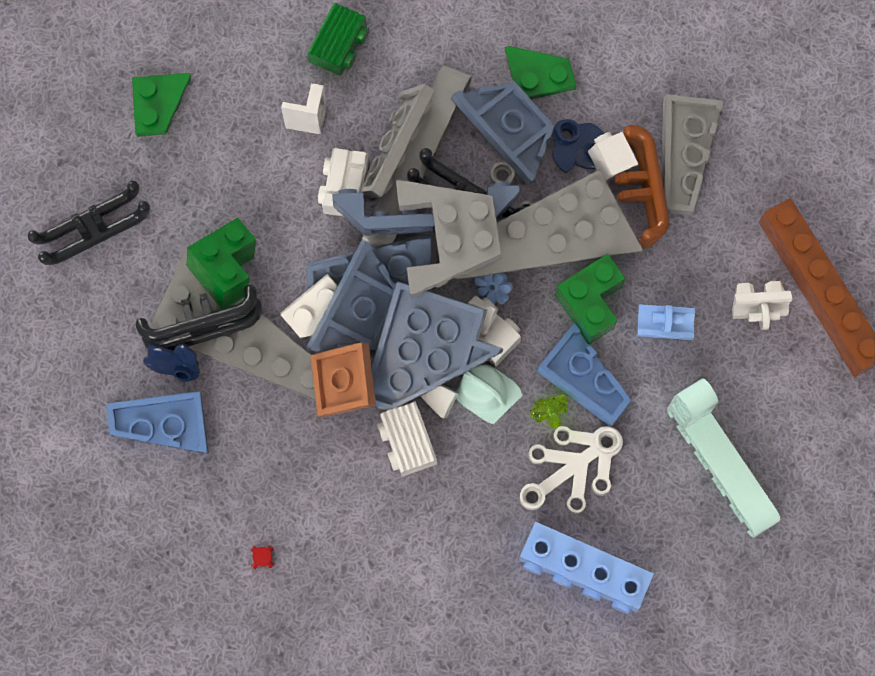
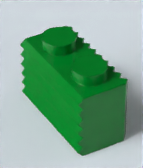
(338, 39)

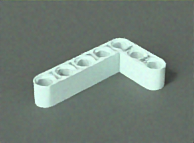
(715, 452)

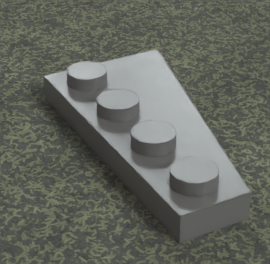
(414, 105)

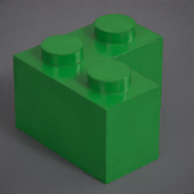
(218, 262)
(584, 295)

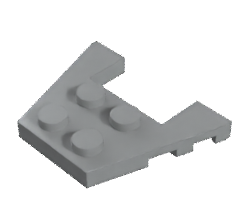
(463, 231)

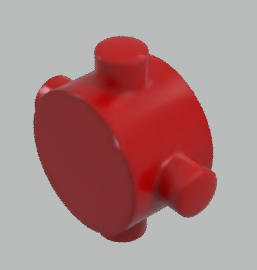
(262, 557)

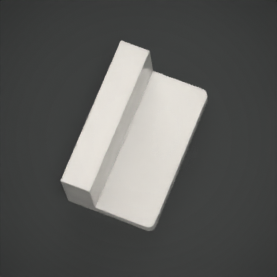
(308, 117)

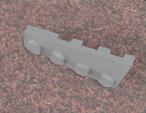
(686, 144)

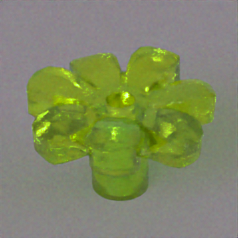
(550, 410)

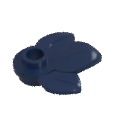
(574, 150)
(179, 362)

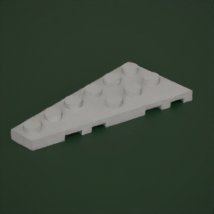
(563, 229)
(258, 350)

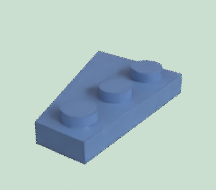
(582, 376)
(161, 420)

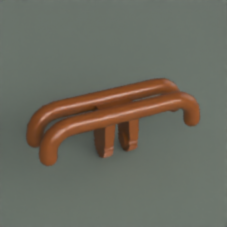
(651, 181)

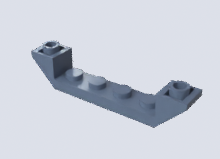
(351, 206)

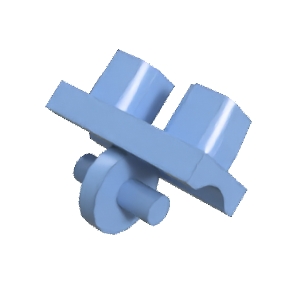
(665, 322)

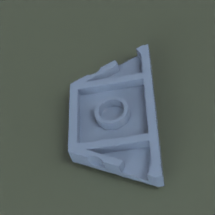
(509, 123)
(357, 306)

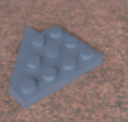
(426, 345)

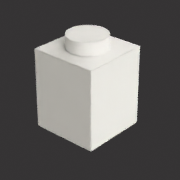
(612, 155)

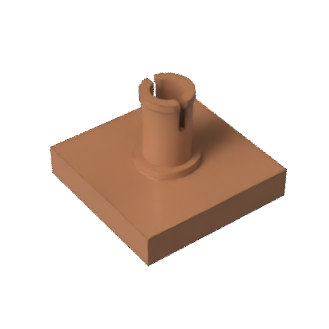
(343, 380)

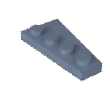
(394, 256)

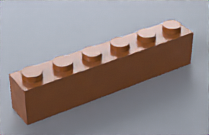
(821, 285)

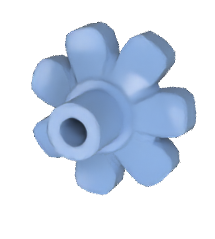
(494, 287)

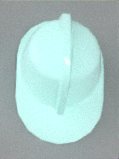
(487, 392)

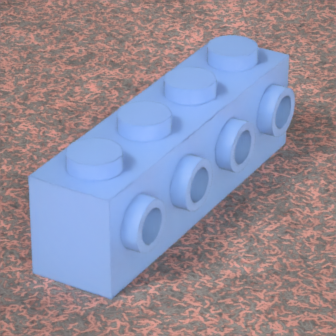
(585, 567)

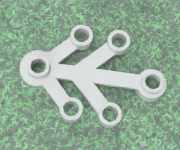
(575, 464)

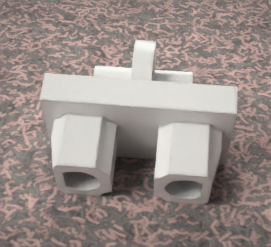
(761, 306)

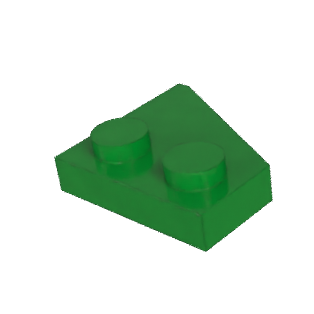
(539, 72)
(157, 101)

